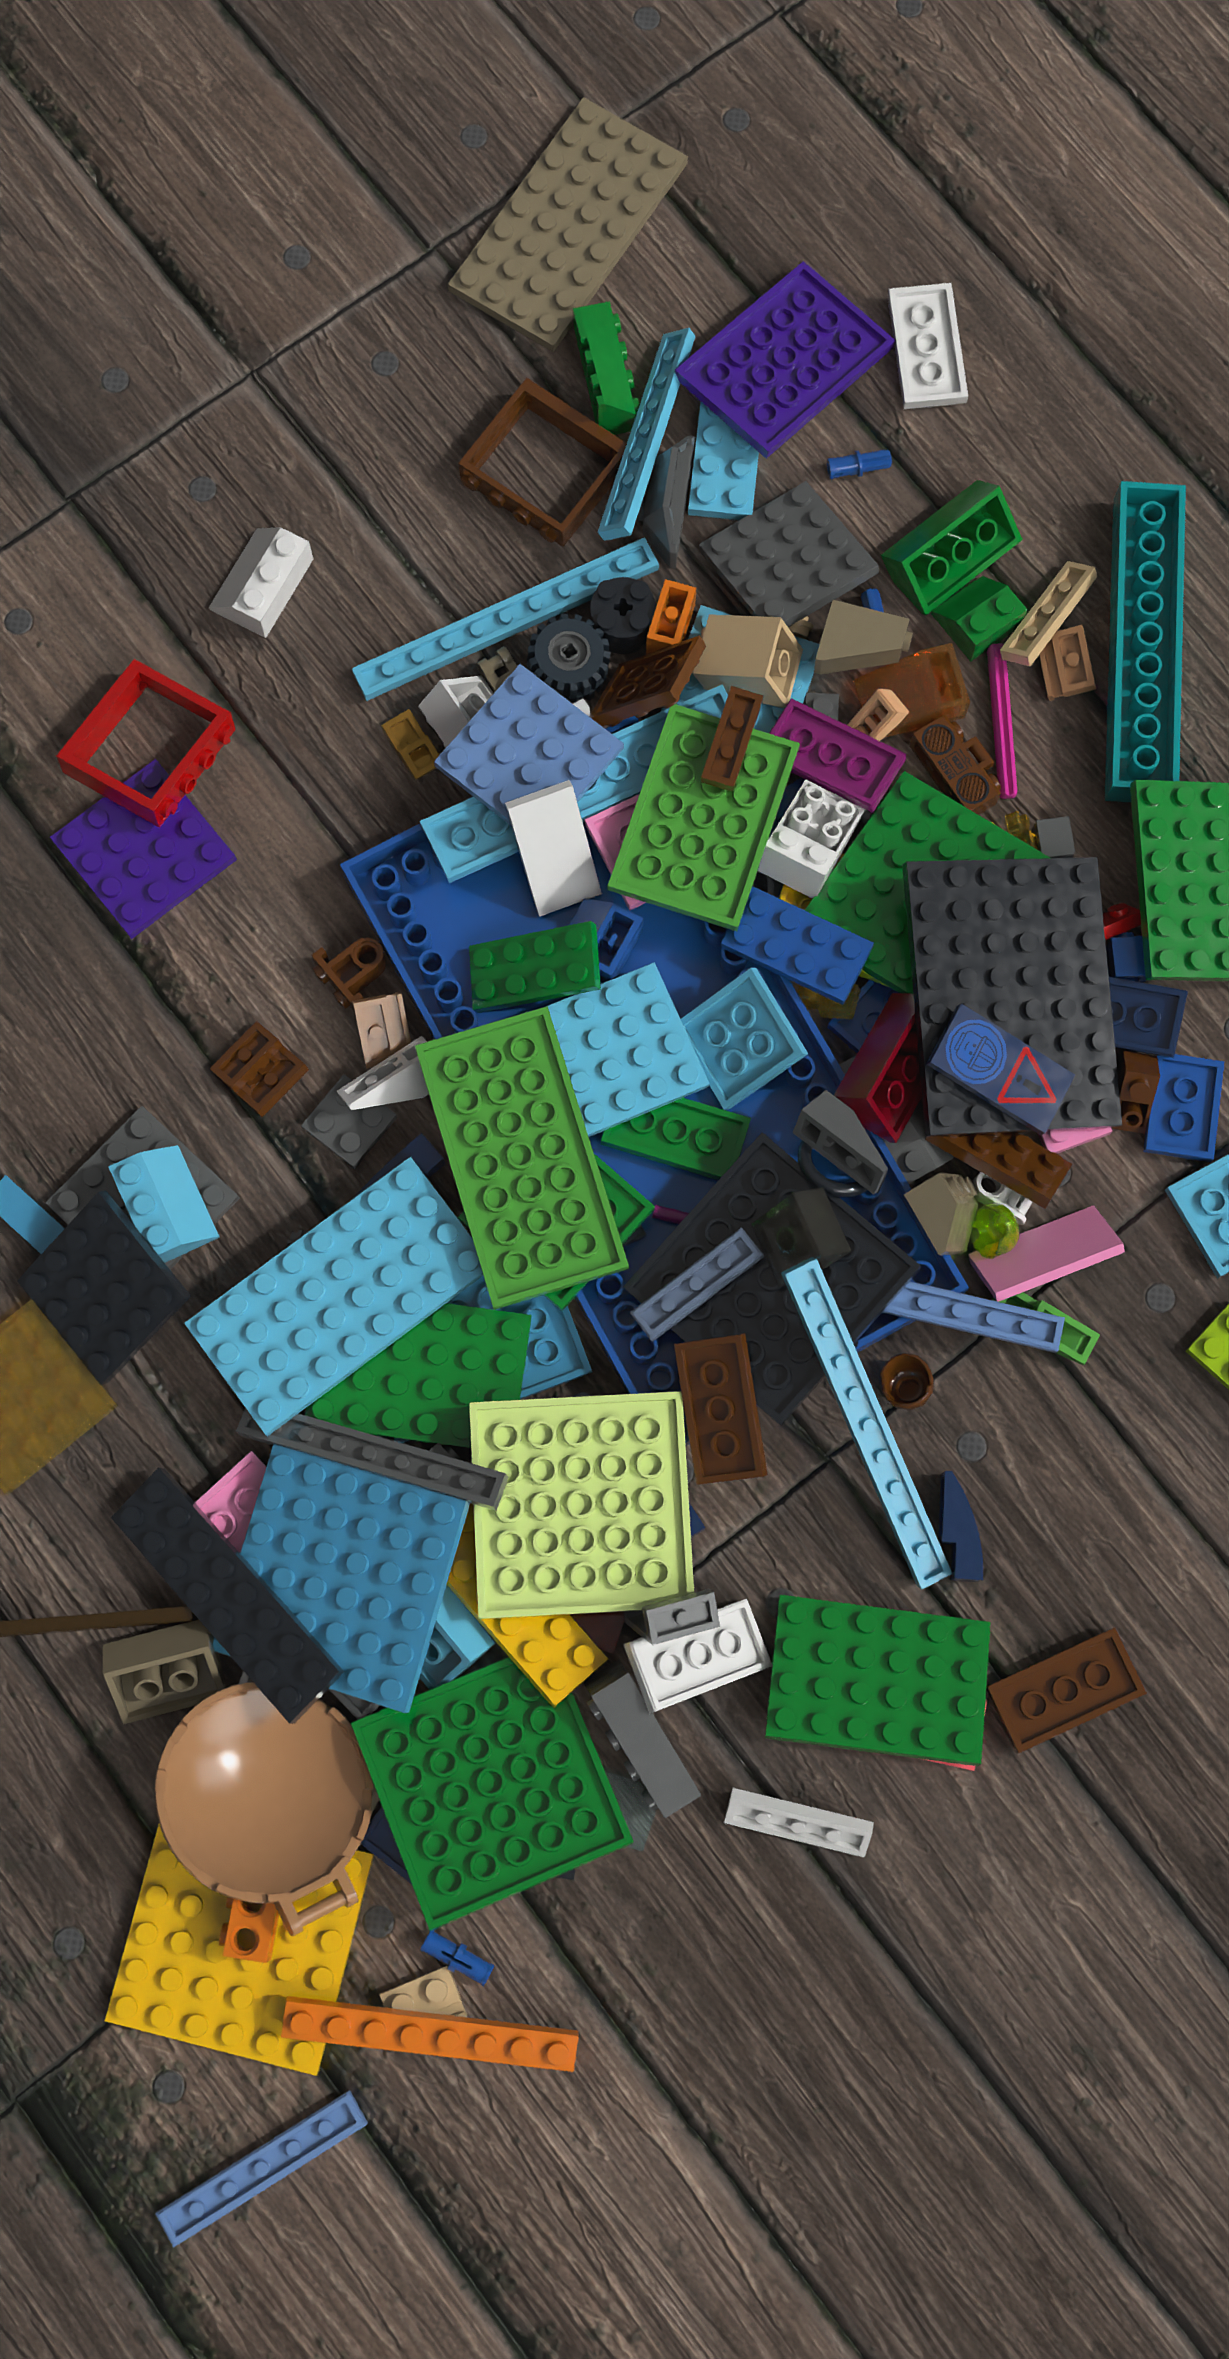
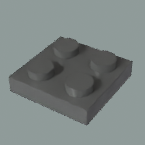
(347, 1131)

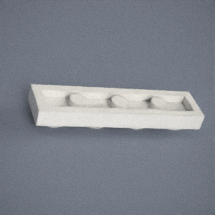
(798, 1822)

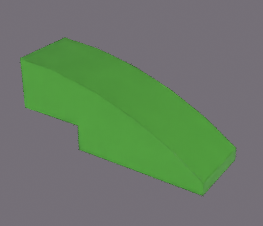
(1076, 1339)

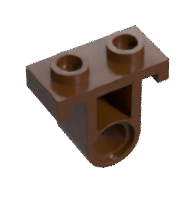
(347, 972)

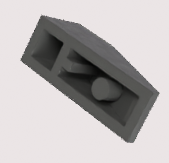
(840, 1137)

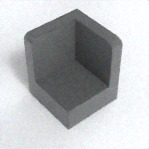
(1054, 837)

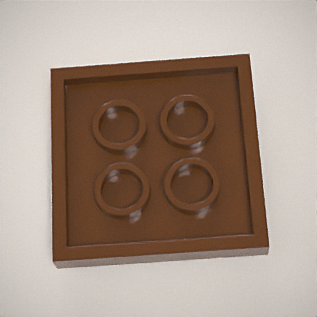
(648, 682)

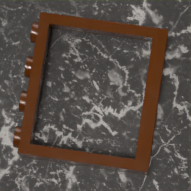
(568, 420)

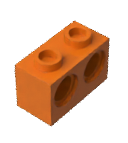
(261, 1922)

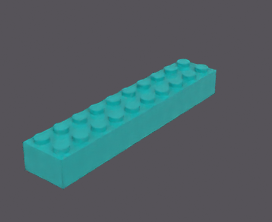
(1145, 636)

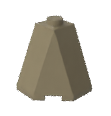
(860, 639)

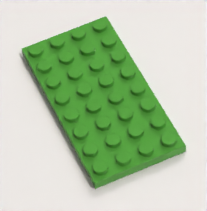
(521, 1158)

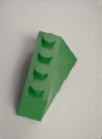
(604, 367)

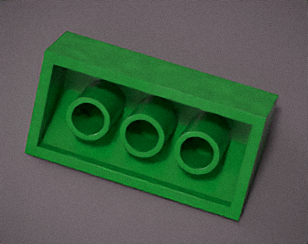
(952, 546)

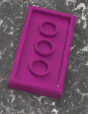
(838, 755)

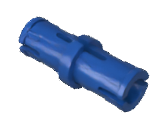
(457, 1957)

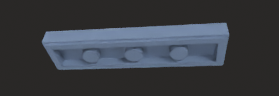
(697, 1284)

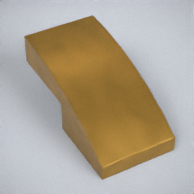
(411, 744)

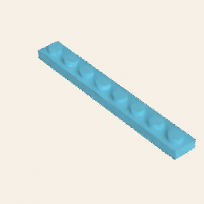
(645, 436)

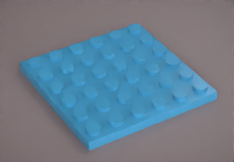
(356, 1566)

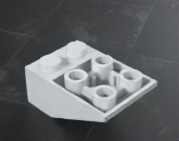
(810, 839)

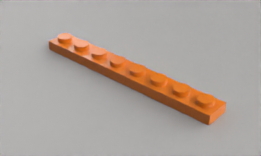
(429, 2034)

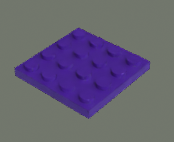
(136, 865)

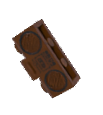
(952, 768)

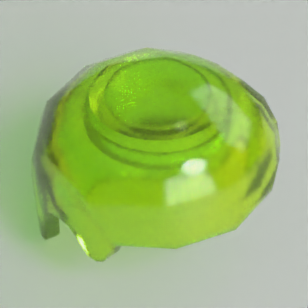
(996, 1230)

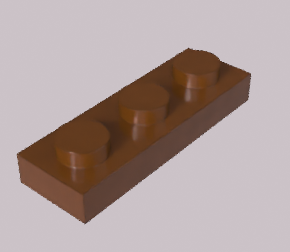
(732, 738)

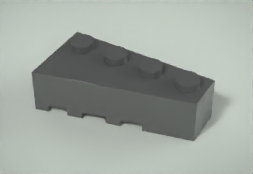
(642, 1740)

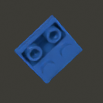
(616, 933)

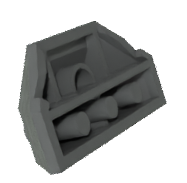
(666, 500)

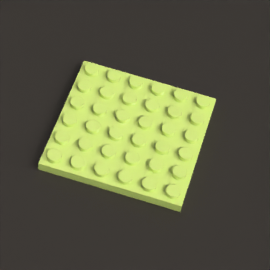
(588, 1505)

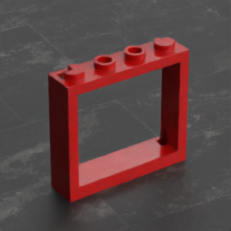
(107, 715)

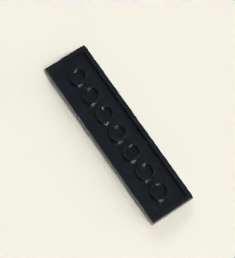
(227, 1595)

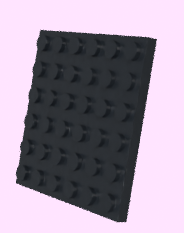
(753, 1303)

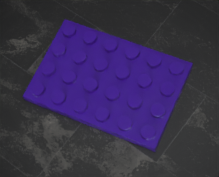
(784, 359)

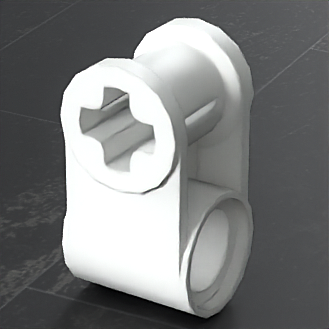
(1003, 1196)

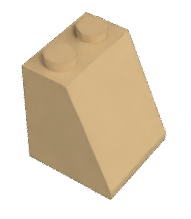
(750, 655)

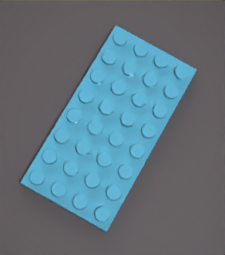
(337, 1296)

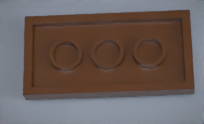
(1010, 1161)
(720, 1409)
(1066, 1690)

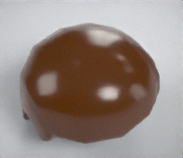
(906, 1381)

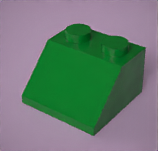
(980, 616)

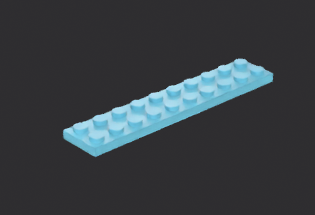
(475, 837)

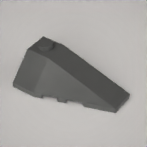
(912, 1152)

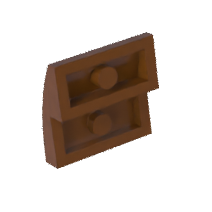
(259, 1069)

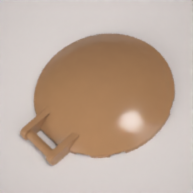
(265, 1802)

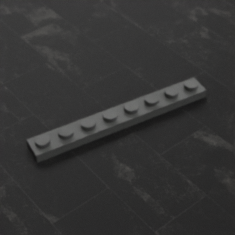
(384, 1457)

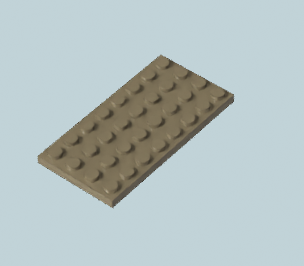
(568, 224)

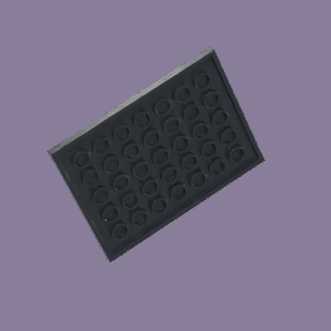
(1029, 956)

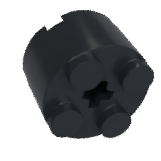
(627, 598)

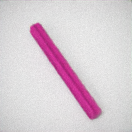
(1002, 722)

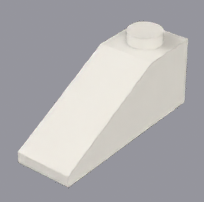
(390, 1081)

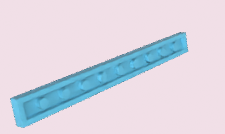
(501, 620)
(866, 1422)

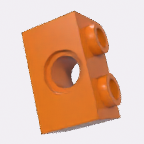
(671, 616)

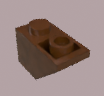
(1137, 1088)

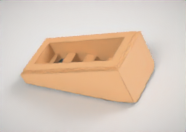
(875, 704)

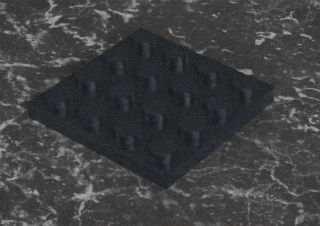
(103, 1287)

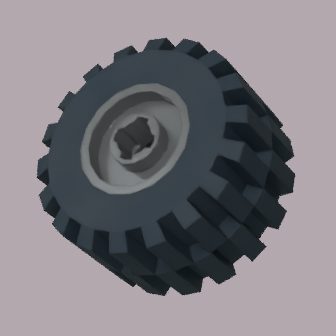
(570, 657)

